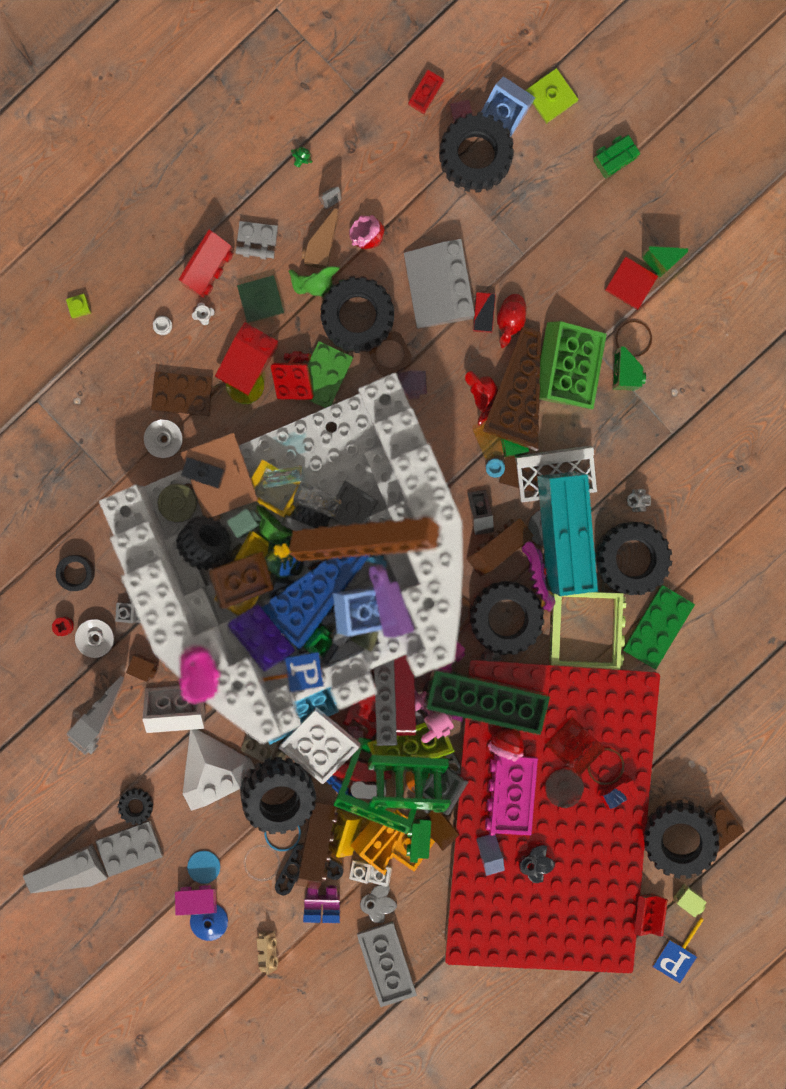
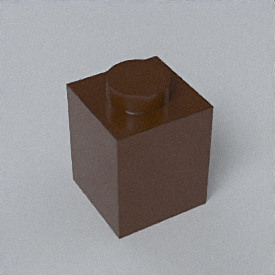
(142, 668)

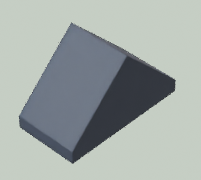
(490, 854)

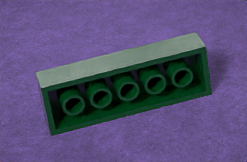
(486, 701)

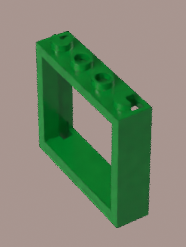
(362, 808)

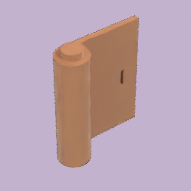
(236, 485)

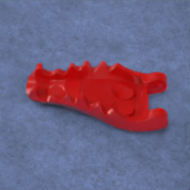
(364, 714)

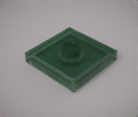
(260, 299)

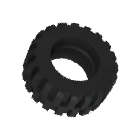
(483, 128)
(350, 289)
(658, 564)
(525, 636)
(281, 816)
(681, 863)

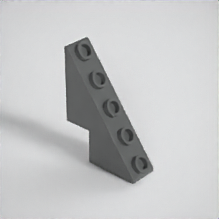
(385, 704)

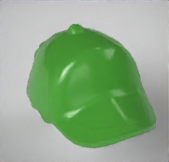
(316, 284)

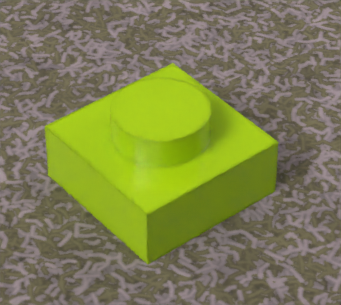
(78, 306)

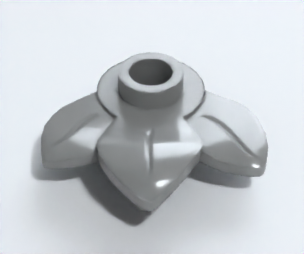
(381, 904)

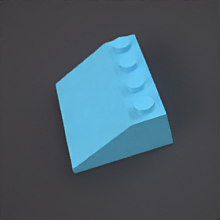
(322, 700)

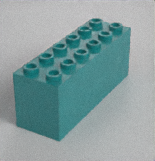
(567, 533)

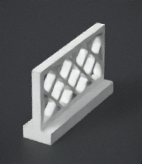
(552, 457)

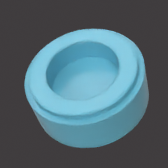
(495, 468)

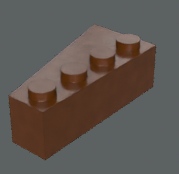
(316, 846)

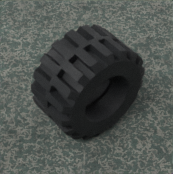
(203, 542)

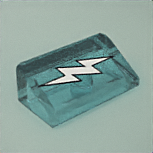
(283, 476)

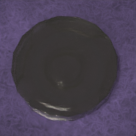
(564, 788)

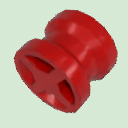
(66, 625)

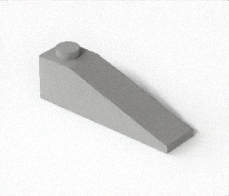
(69, 872)

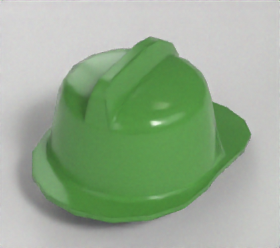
(270, 527)

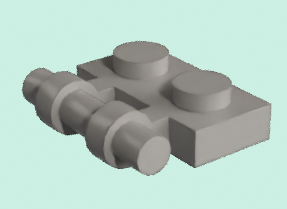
(256, 234)

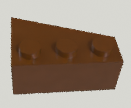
(500, 546)

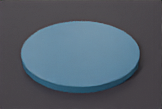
(203, 867)

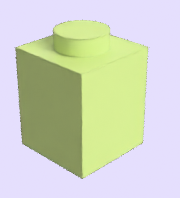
(690, 900)

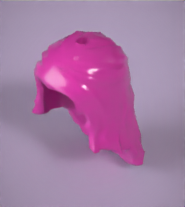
(201, 679)

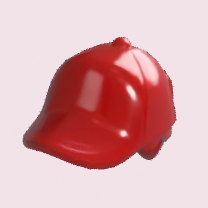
(511, 317)
(484, 393)

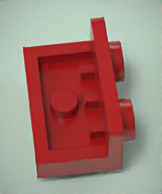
(650, 915)

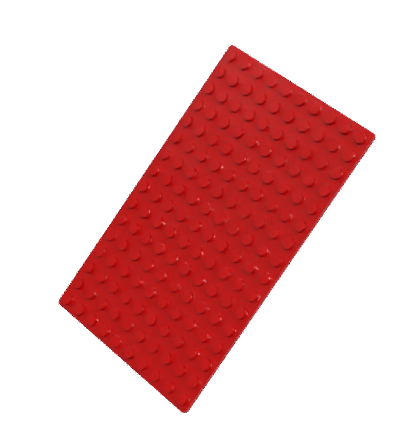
(589, 900)

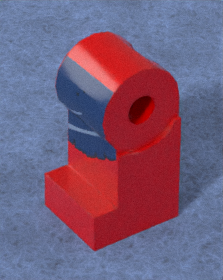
(619, 792)

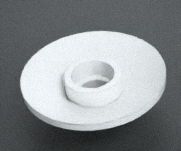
(156, 431)
(85, 642)

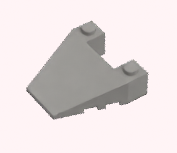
(88, 729)

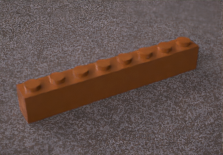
(365, 539)

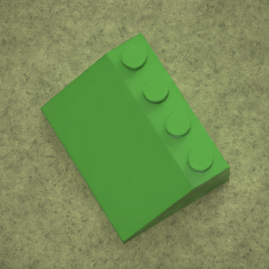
(571, 364)

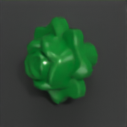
(301, 155)

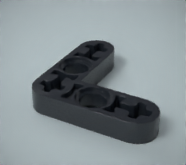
(290, 883)

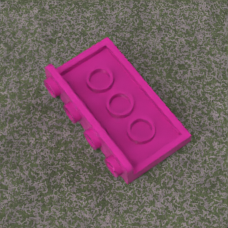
(511, 795)

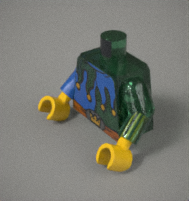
(280, 561)

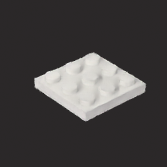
(319, 745)

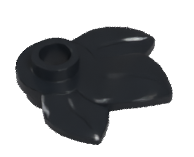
(539, 864)

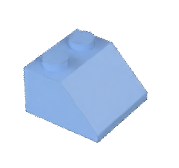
(508, 104)

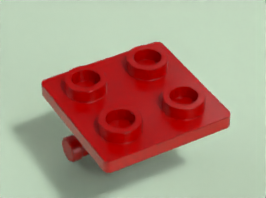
(293, 378)

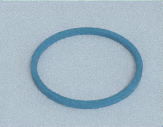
(287, 849)

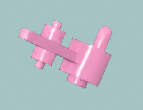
(437, 722)

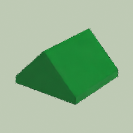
(662, 258)

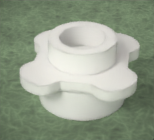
(197, 315)

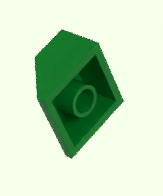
(627, 371)

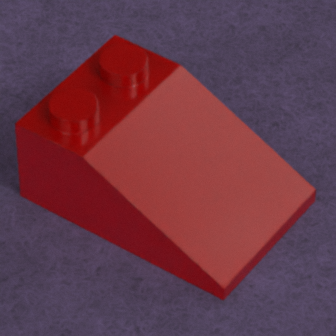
(246, 358)

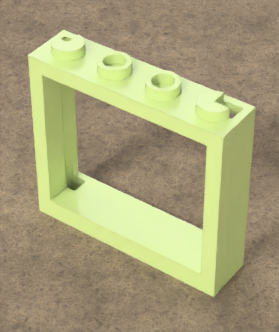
(618, 639)

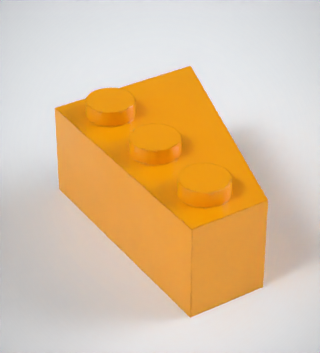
(377, 843)

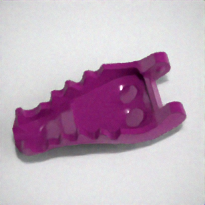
(538, 571)

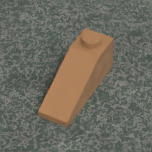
(320, 245)

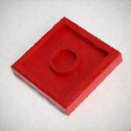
(631, 283)

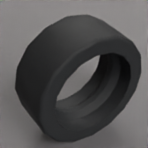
(74, 587)

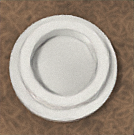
(162, 325)

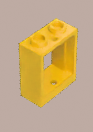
(256, 480)

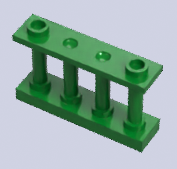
(417, 766)

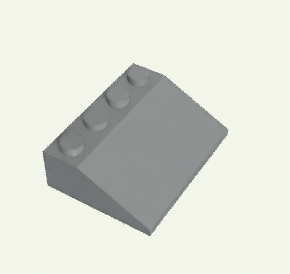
(439, 284)

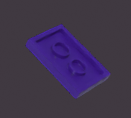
(261, 638)

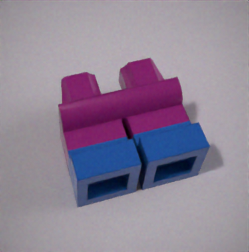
(313, 906)

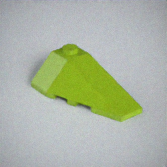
(414, 747)

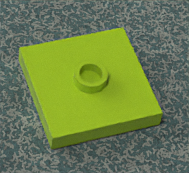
(552, 95)

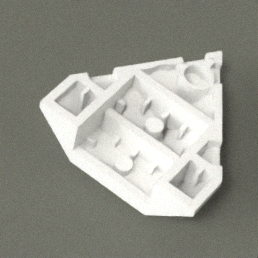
(212, 770)

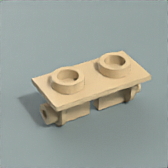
(267, 961)

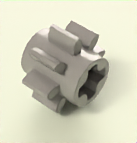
(639, 500)

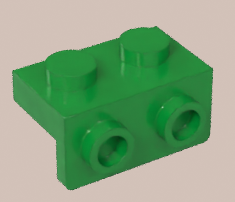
(420, 840)

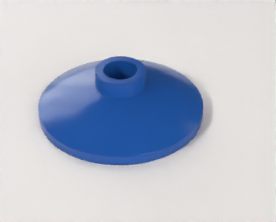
(218, 926)

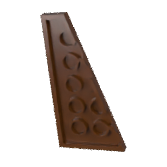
(517, 402)

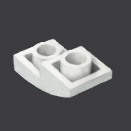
(365, 873)

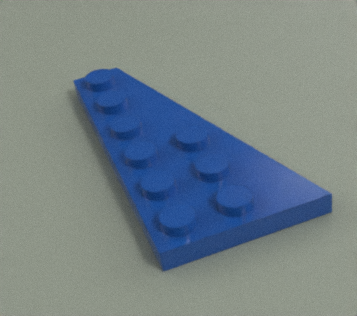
(311, 597)

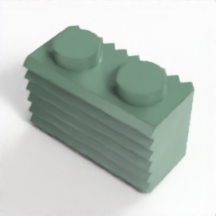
(244, 523)

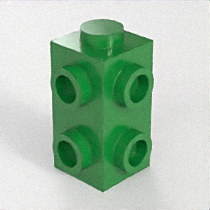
(319, 640)

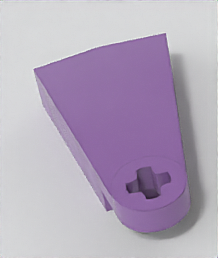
(390, 603)

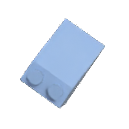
(356, 612)

